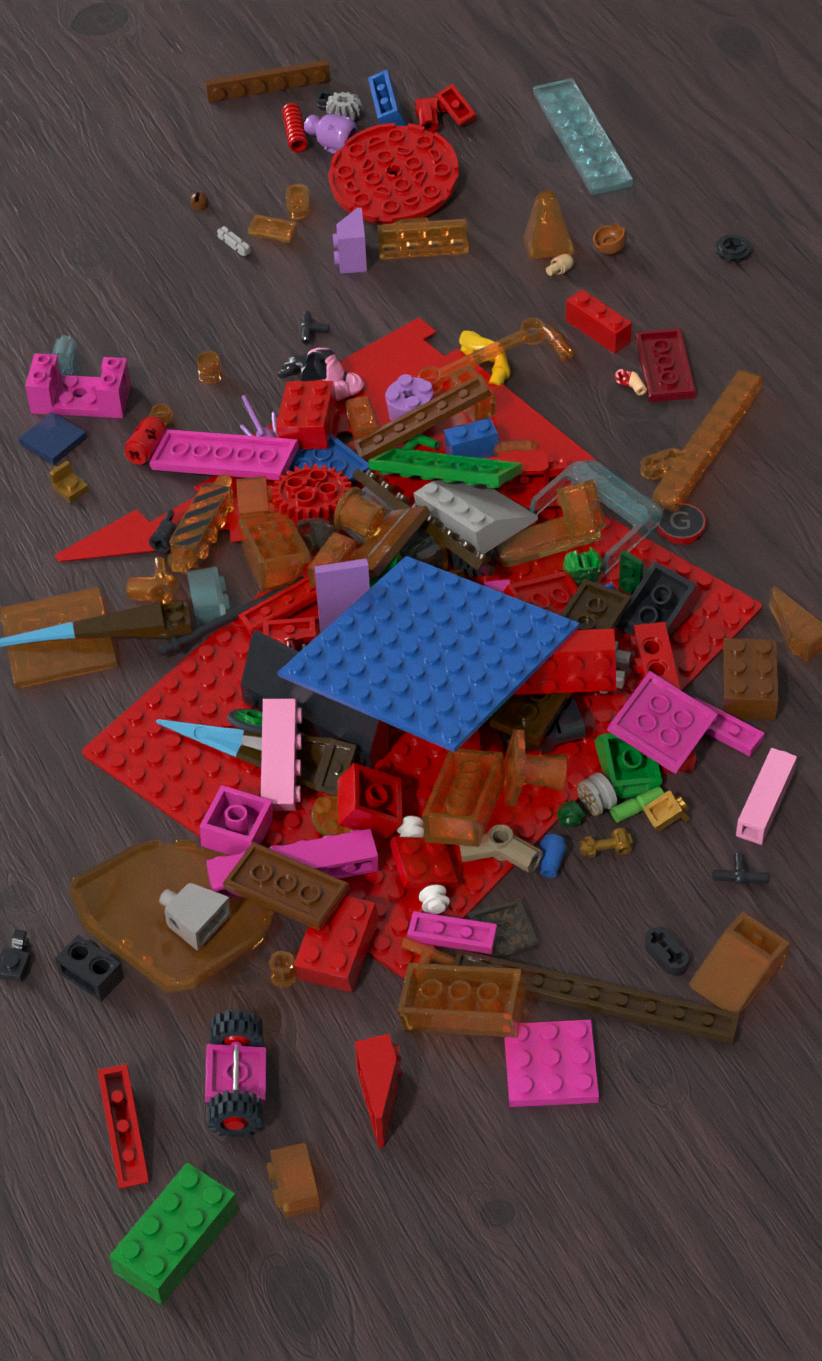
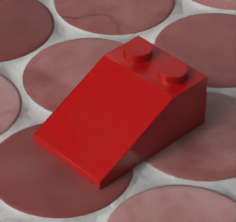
(378, 1075)

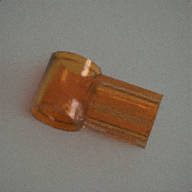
(151, 588)

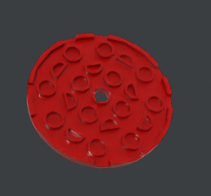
(424, 169)

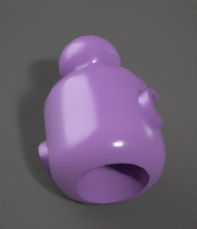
(331, 130)

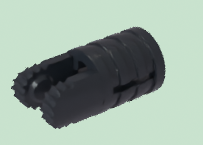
(160, 539)

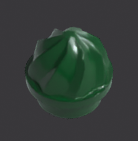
(570, 814)

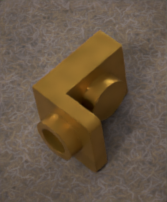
(67, 483)
(666, 810)

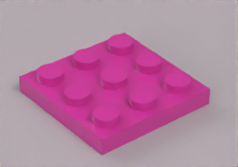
(662, 722)
(551, 1064)

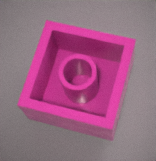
(235, 821)

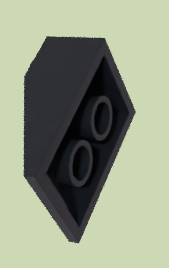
(660, 598)

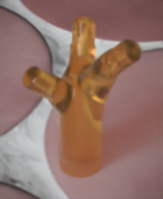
(159, 567)

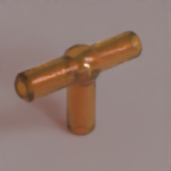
(427, 952)

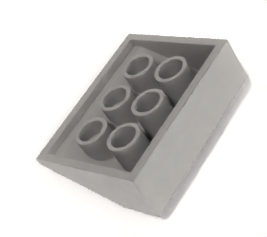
(474, 512)

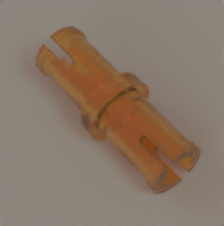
(557, 342)

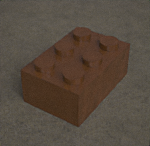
(750, 678)

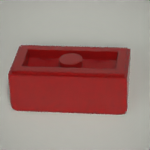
(456, 106)

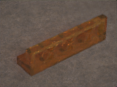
(422, 235)

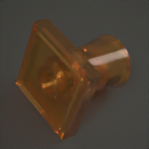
(530, 769)

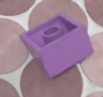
(350, 243)

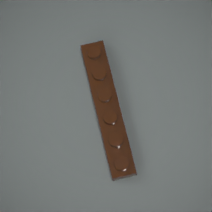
(267, 80)
(422, 418)

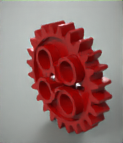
(309, 492)

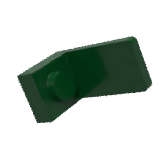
(630, 572)

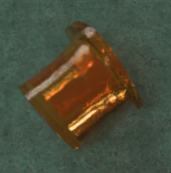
(358, 513)

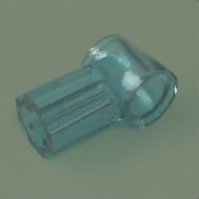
(65, 349)

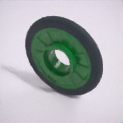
(246, 719)

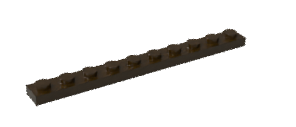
(615, 1000)

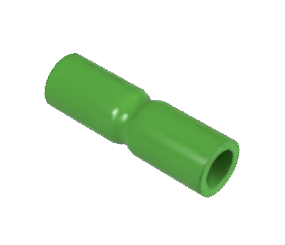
(635, 805)

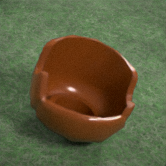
(610, 239)

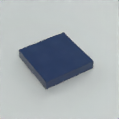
(52, 438)

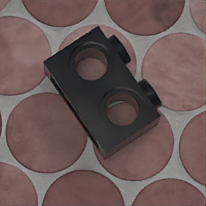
(86, 971)

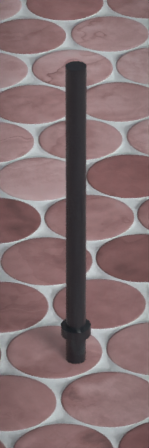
(176, 643)

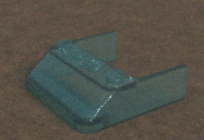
(614, 493)

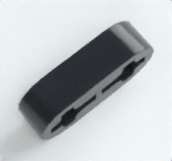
(669, 949)

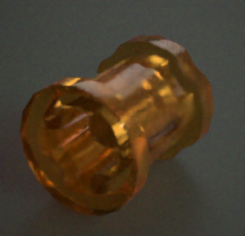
(286, 967)

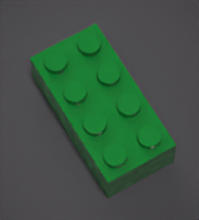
(174, 1233)

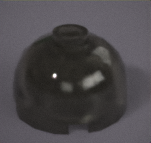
(315, 533)

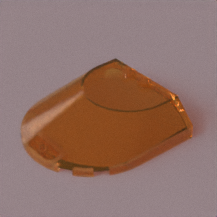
(124, 912)

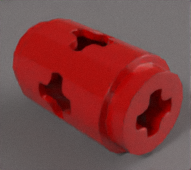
(145, 440)

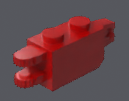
(536, 468)

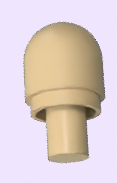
(560, 264)

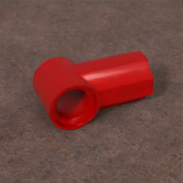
(427, 113)

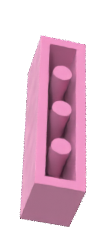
(279, 753)

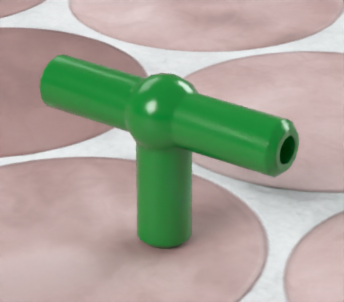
(421, 439)

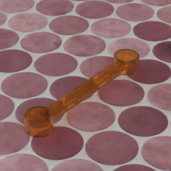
(486, 352)

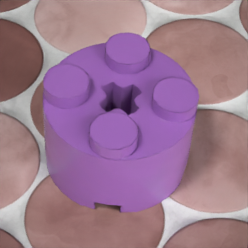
(407, 395)

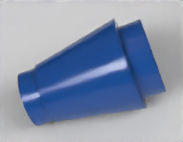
(553, 851)

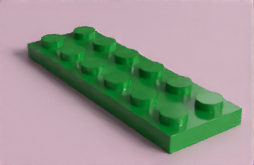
(446, 467)

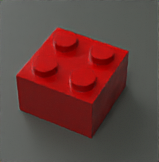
(370, 801)

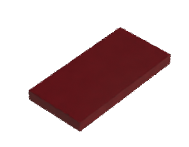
(665, 365)

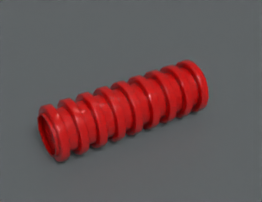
(294, 127)

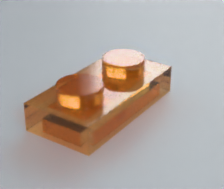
(272, 228)

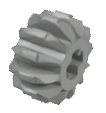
(345, 104)

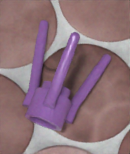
(262, 431)

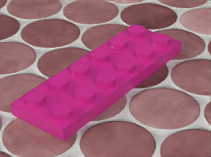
(224, 454)

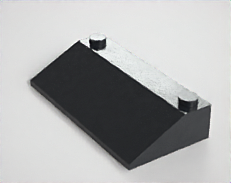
(320, 714)

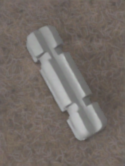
(234, 241)

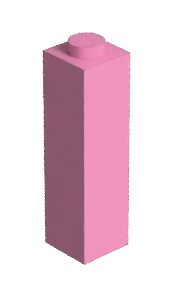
(766, 796)

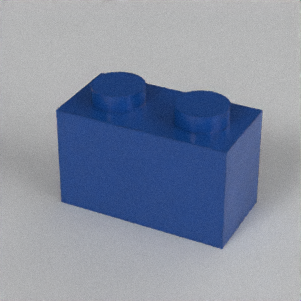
(472, 439)

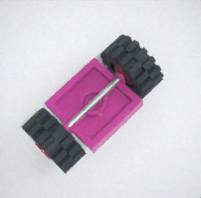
(235, 1073)

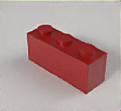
(598, 321)

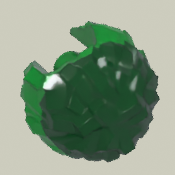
(583, 566)

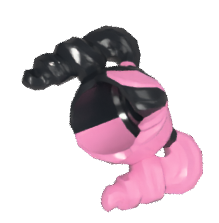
(323, 365)

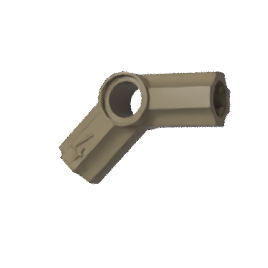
(513, 849)

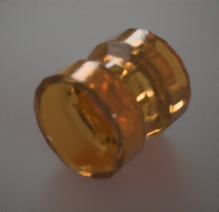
(208, 367)

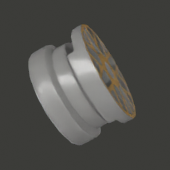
(596, 794)

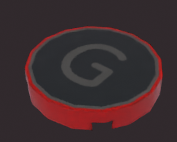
(682, 526)

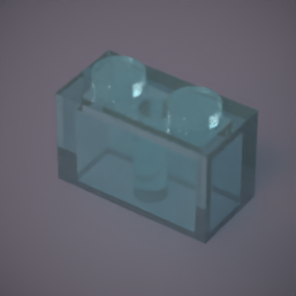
(207, 594)

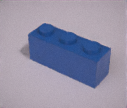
(386, 99)

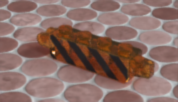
(201, 524)

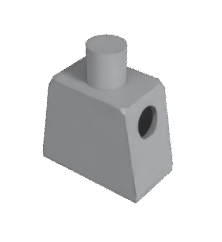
(195, 913)

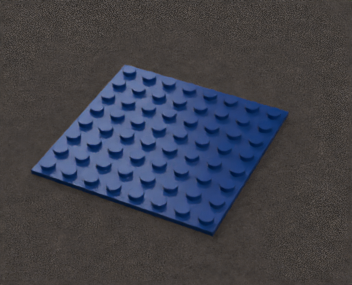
(429, 652)

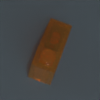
(799, 628)

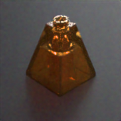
(546, 229)

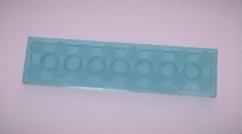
(582, 136)

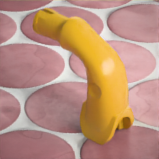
(472, 342)

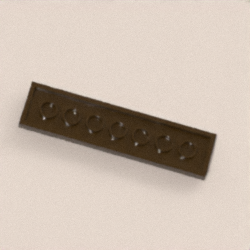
(593, 608)

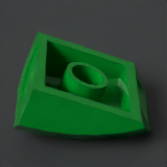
(626, 767)

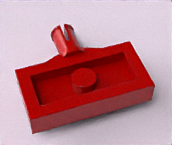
(291, 631)

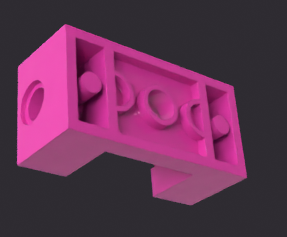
(57, 393)

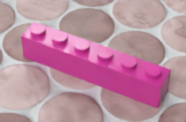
(334, 854)

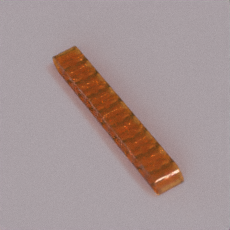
(707, 440)

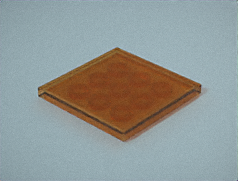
(59, 658)

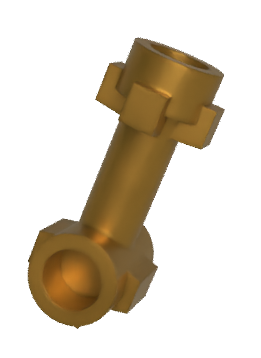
(620, 841)

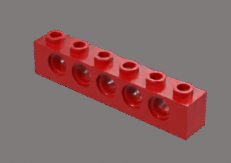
(655, 639)

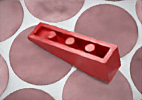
(123, 1126)

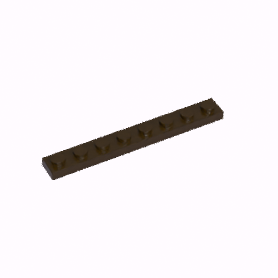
(430, 525)

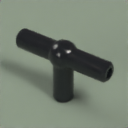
(307, 327)
(739, 874)

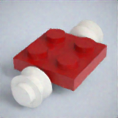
(423, 865)

